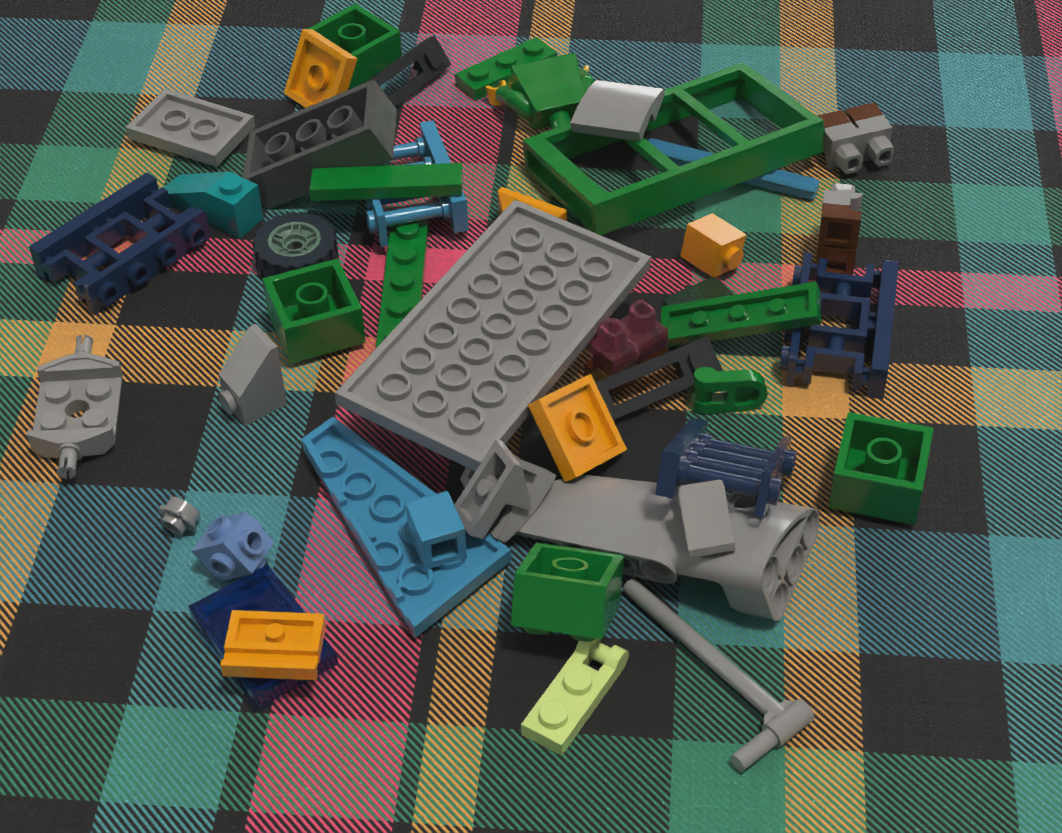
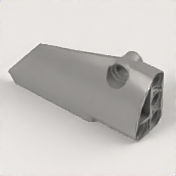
(649, 532)

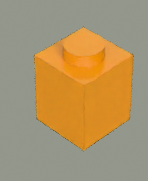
(713, 245)

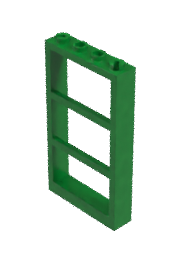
(603, 212)

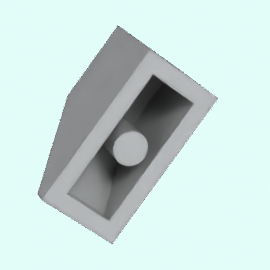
(252, 378)

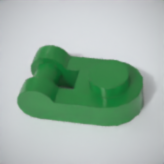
(742, 390)

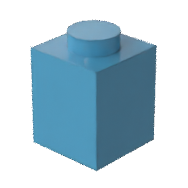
(436, 530)

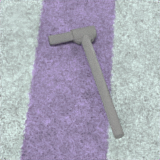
(780, 719)

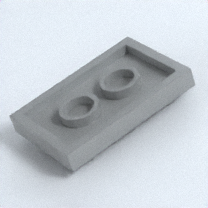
(190, 127)

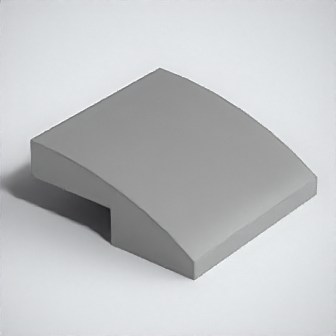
(617, 110)

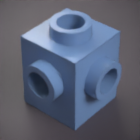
(233, 546)

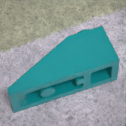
(227, 199)

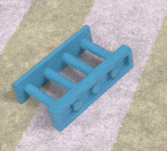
(432, 151)

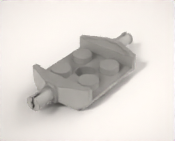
(71, 386)

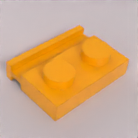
(273, 645)

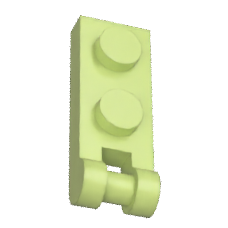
(573, 695)

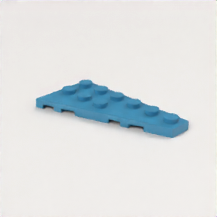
(372, 500)

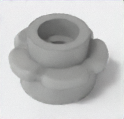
(179, 516)

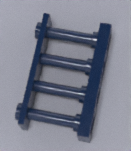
(744, 469)

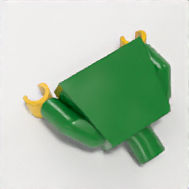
(544, 90)

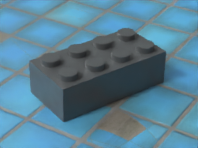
(337, 132)

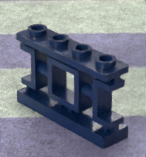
(110, 222)
(843, 348)

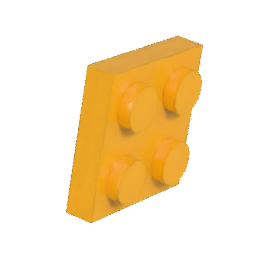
(318, 70)
(577, 427)

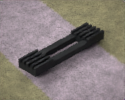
(428, 60)
(687, 360)

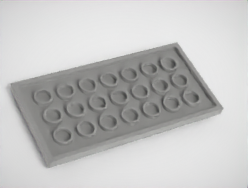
(493, 334)

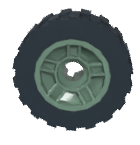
(293, 243)

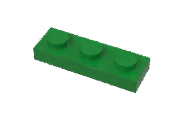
(498, 68)

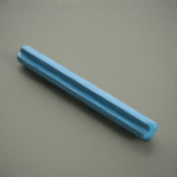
(776, 180)

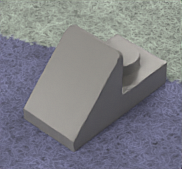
(495, 483)
(705, 518)

